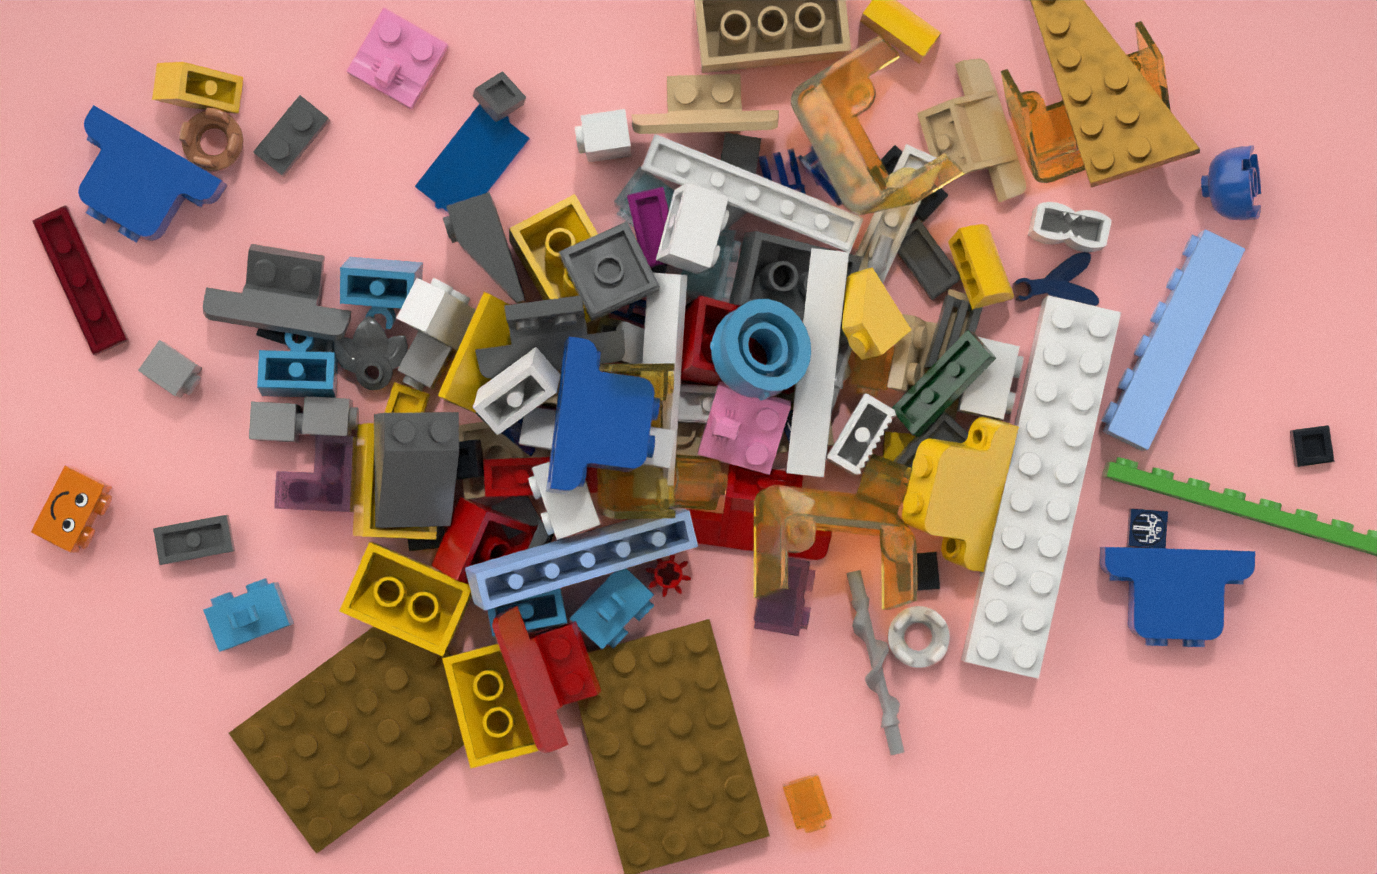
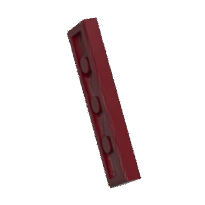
(80, 280)

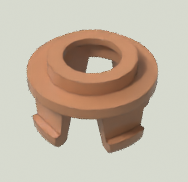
(193, 130)

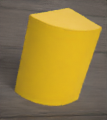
(900, 27)
(980, 266)

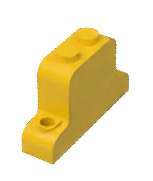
(960, 488)

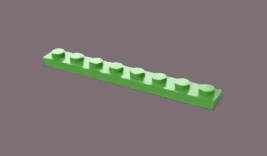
(1234, 503)

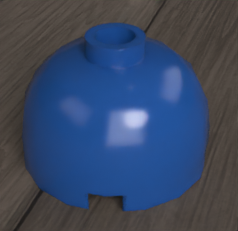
(1234, 183)

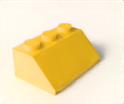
(541, 239)
(486, 330)
(365, 495)
(406, 598)
(487, 707)

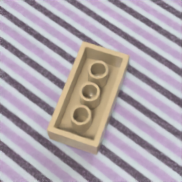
(770, 32)

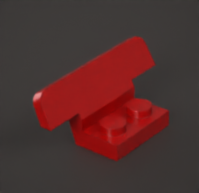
(736, 524)
(546, 673)

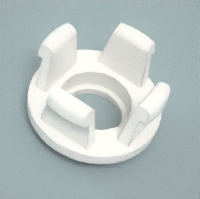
(939, 640)

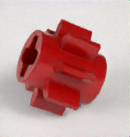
(674, 583)

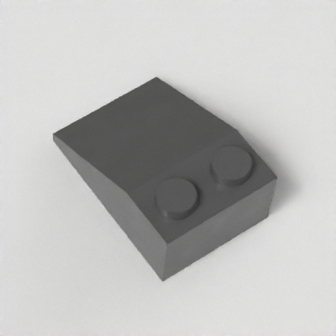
(480, 234)
(776, 271)
(415, 468)

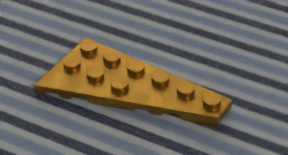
(1109, 103)

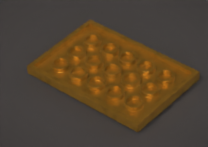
(352, 734)
(670, 750)

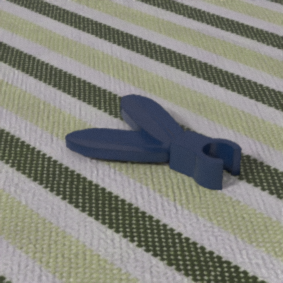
(1057, 282)

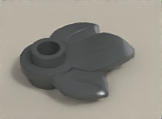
(368, 349)

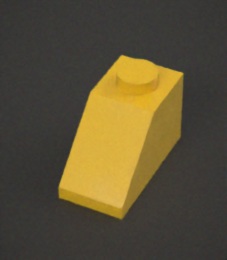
(197, 87)
(871, 316)

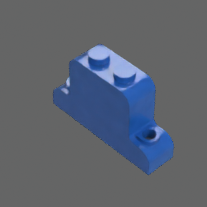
(139, 179)
(598, 419)
(1176, 590)

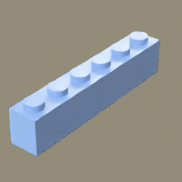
(1173, 339)
(579, 558)

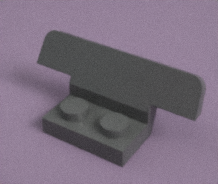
(279, 296)
(547, 327)

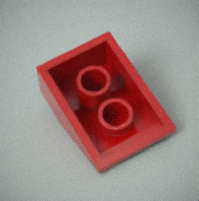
(700, 323)

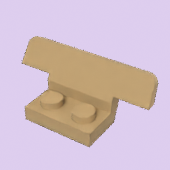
(704, 105)
(975, 130)
(913, 348)

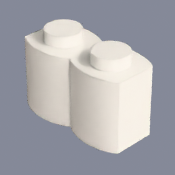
(1079, 230)

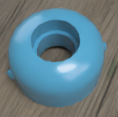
(781, 337)

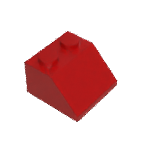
(477, 538)

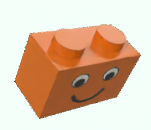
(72, 510)

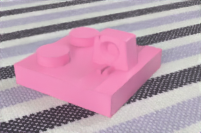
(397, 58)
(744, 429)

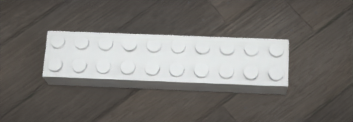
(1042, 486)

